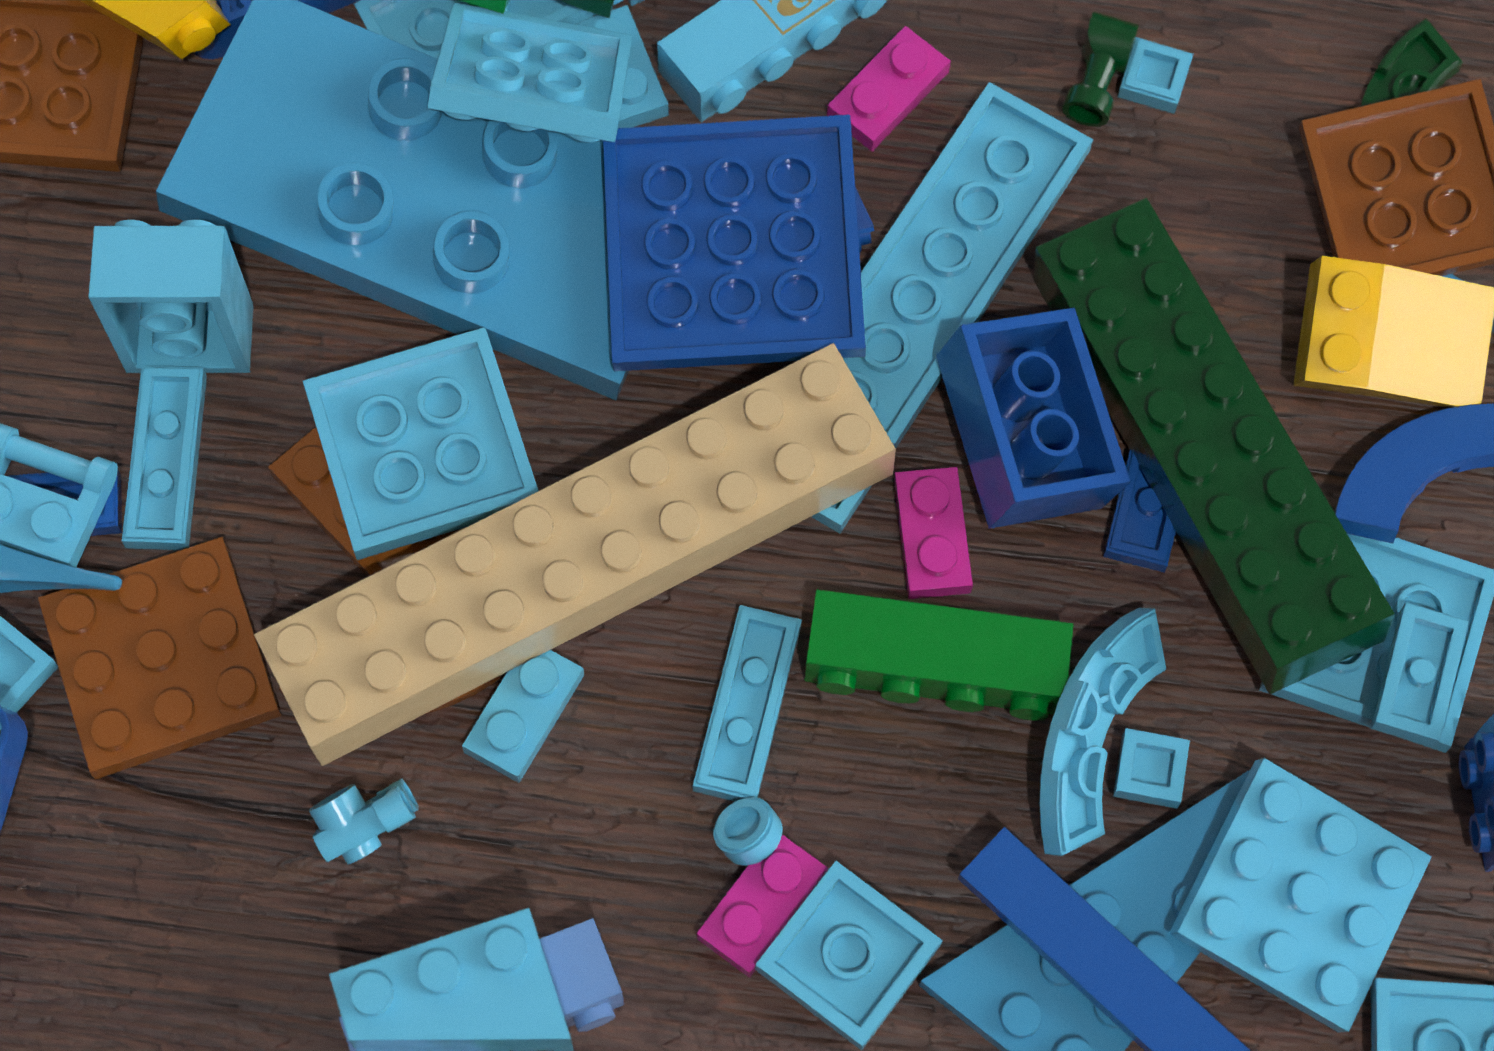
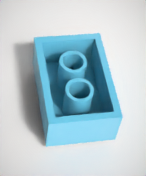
(172, 296)

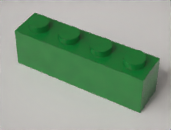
(938, 654)

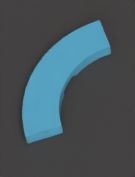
(1074, 759)

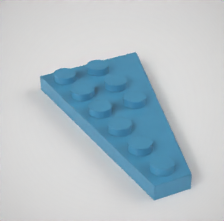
(1026, 1004)

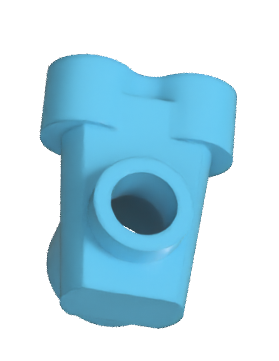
(351, 825)

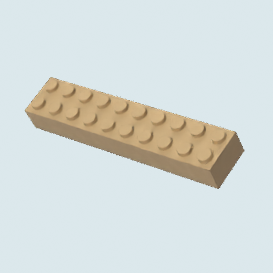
(576, 554)

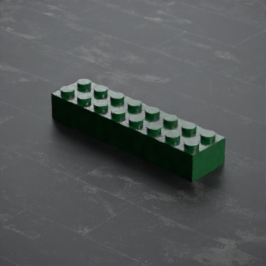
(1214, 449)

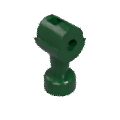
(1105, 51)

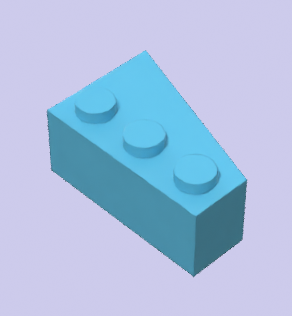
(457, 994)

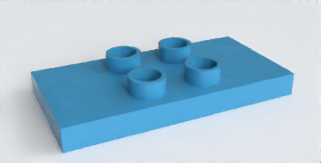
(336, 165)

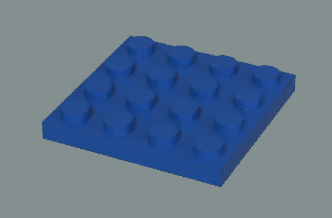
(732, 243)

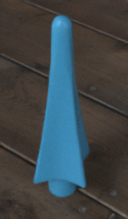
(29, 572)

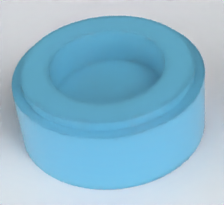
(748, 831)

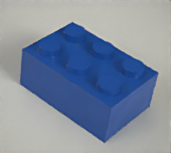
(1032, 417)

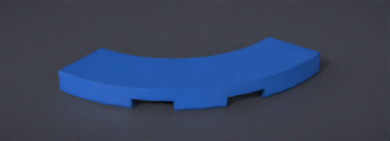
(1409, 459)

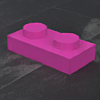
(890, 87)
(933, 533)
(761, 905)

